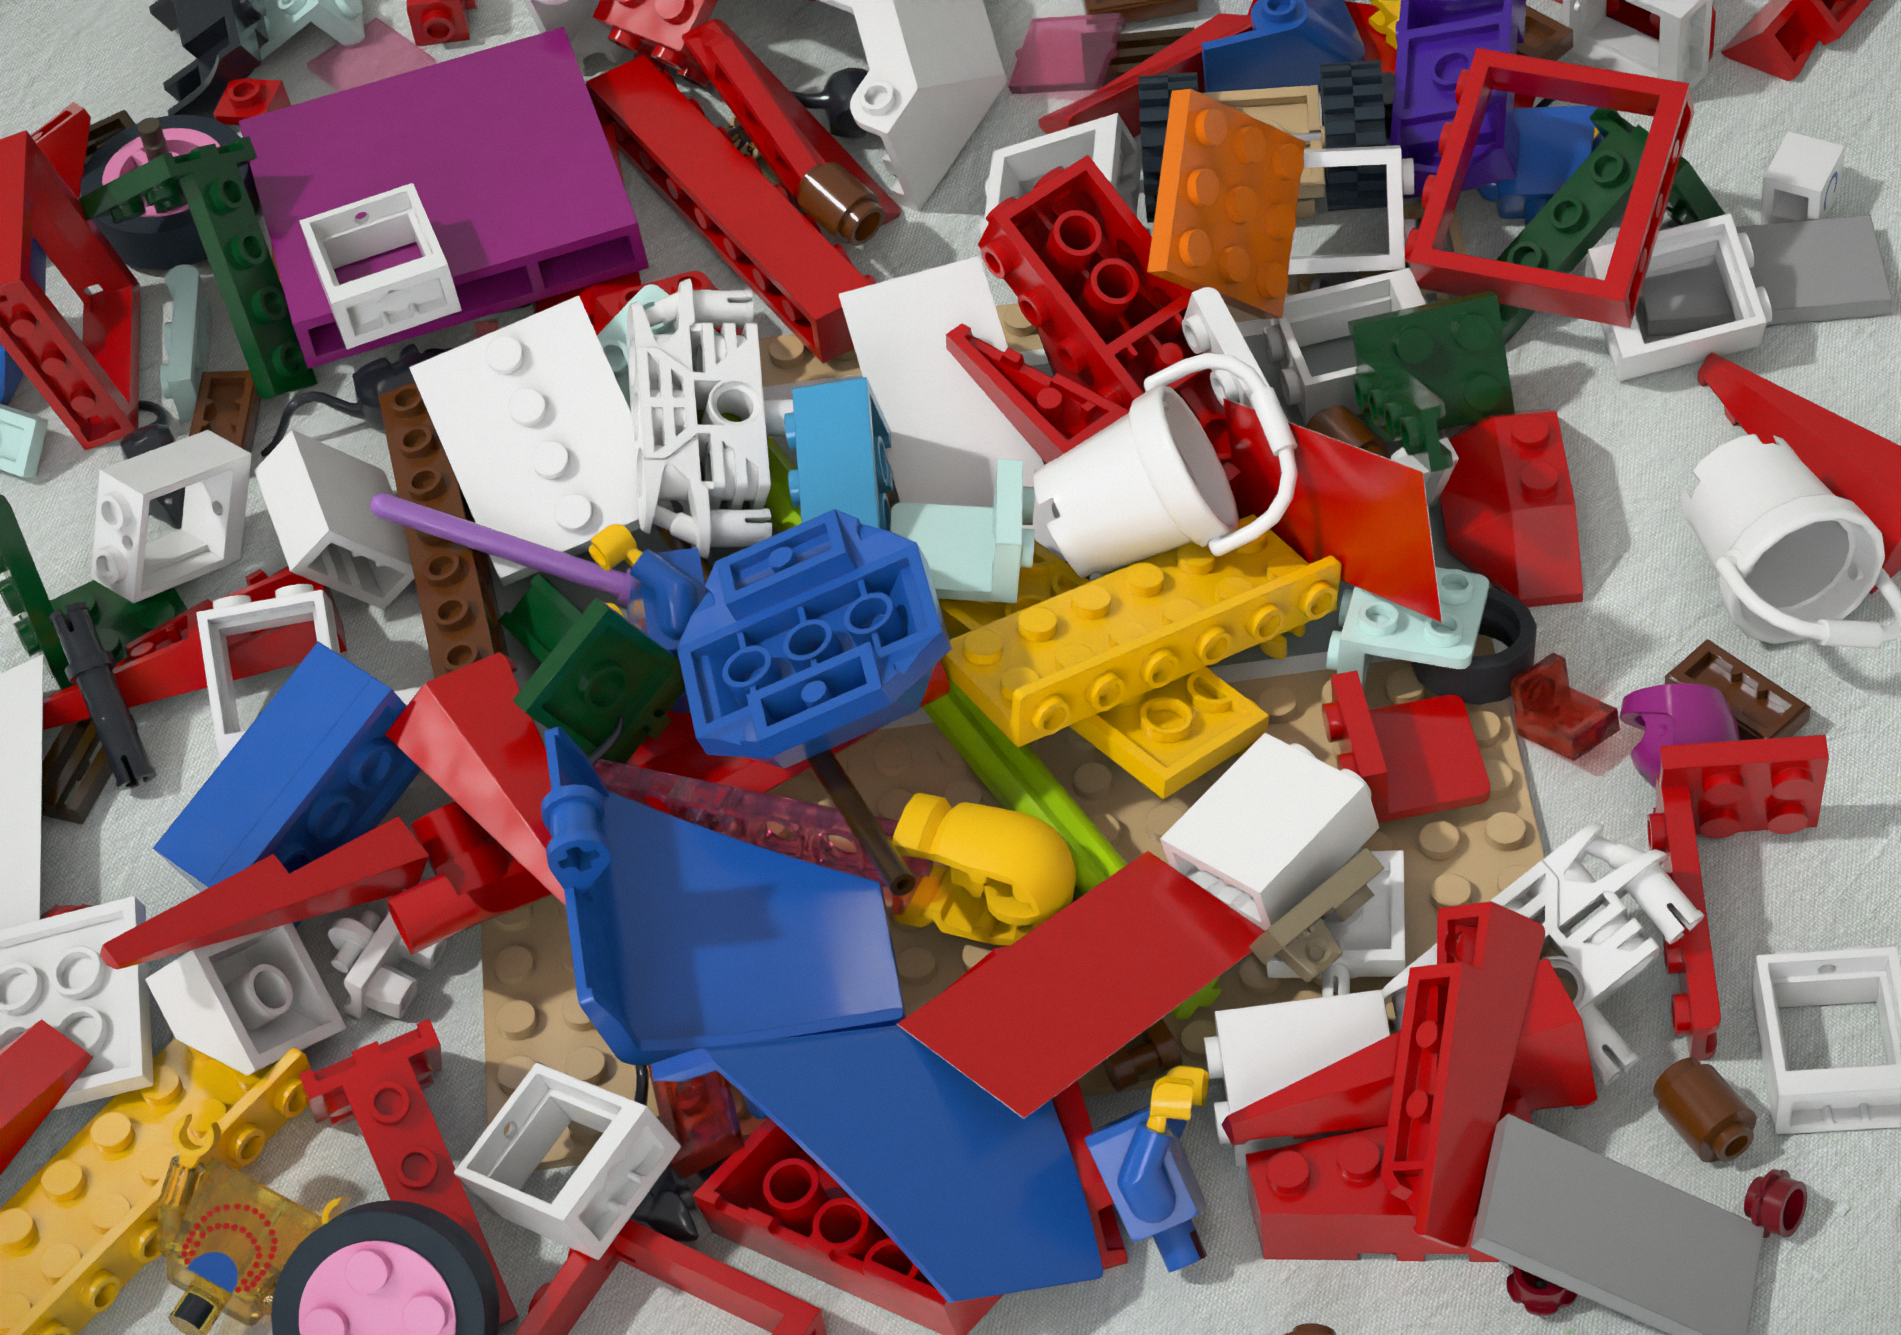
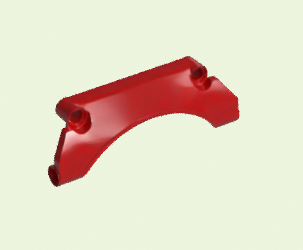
(483, 881)

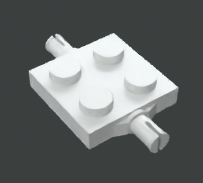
(1370, 937)

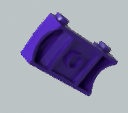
(1432, 49)

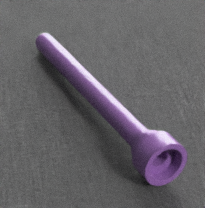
(502, 545)

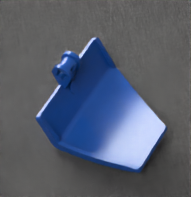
(703, 934)
(924, 1151)

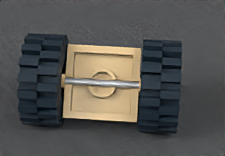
(1350, 118)

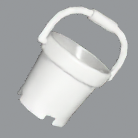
(1157, 479)
(1787, 547)

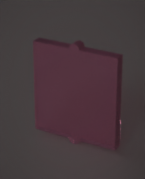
(1066, 53)
(374, 58)

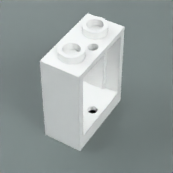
(1610, 45)
(1105, 140)
(1399, 183)
(1677, 246)
(392, 297)
(1323, 317)
(209, 537)
(240, 615)
(1831, 1096)
(605, 1184)

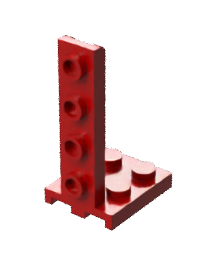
(1714, 794)
(385, 1096)

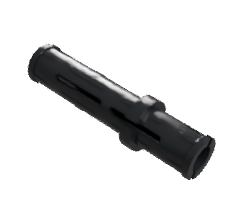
(93, 673)

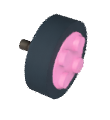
(153, 238)
(387, 1273)

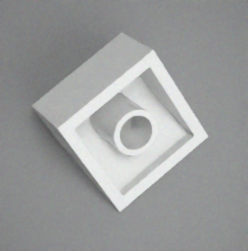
(247, 999)

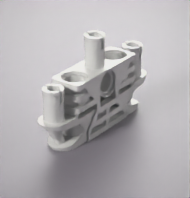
(665, 425)
(1606, 948)

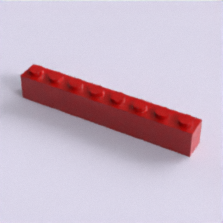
(730, 203)

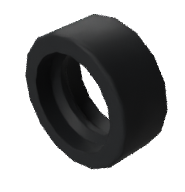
(1489, 675)

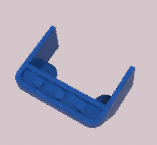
(1284, 47)

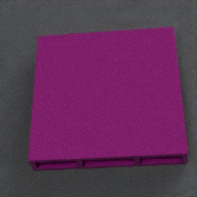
(501, 164)

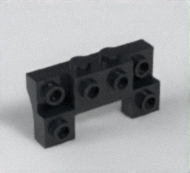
(222, 38)

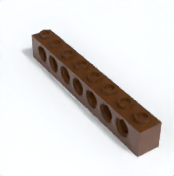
(450, 578)

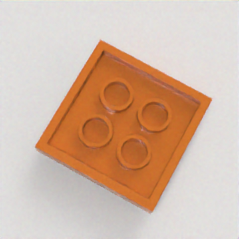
(1226, 204)

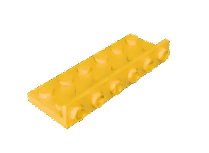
(1136, 632)
(1158, 736)
(93, 1206)

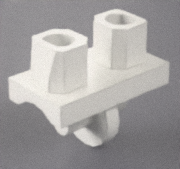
(373, 978)

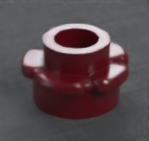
(1776, 1203)
(1537, 1301)

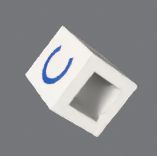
(1801, 179)

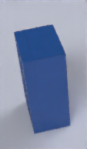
(298, 778)

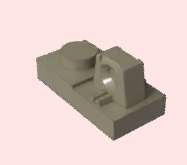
(1302, 935)

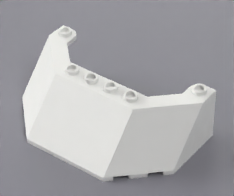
(925, 86)

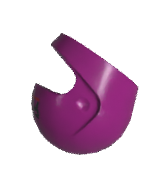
(1674, 717)

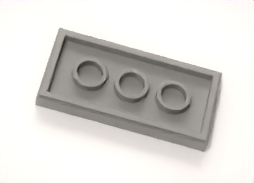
(1805, 266)
(1615, 1234)

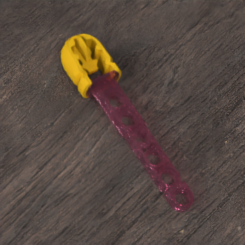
(1003, 864)

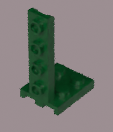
(1593, 202)
(234, 246)
(1431, 372)
(113, 616)
(592, 671)

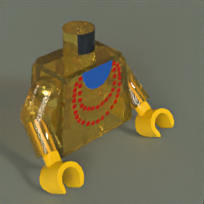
(225, 1236)

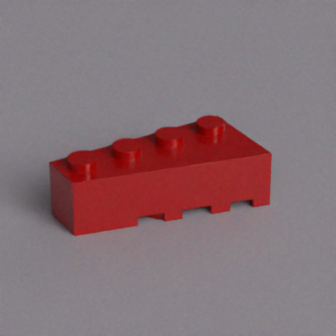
(1332, 1205)
(798, 1215)

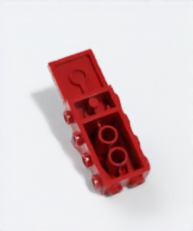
(1085, 286)

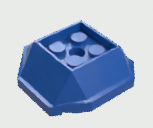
(811, 641)

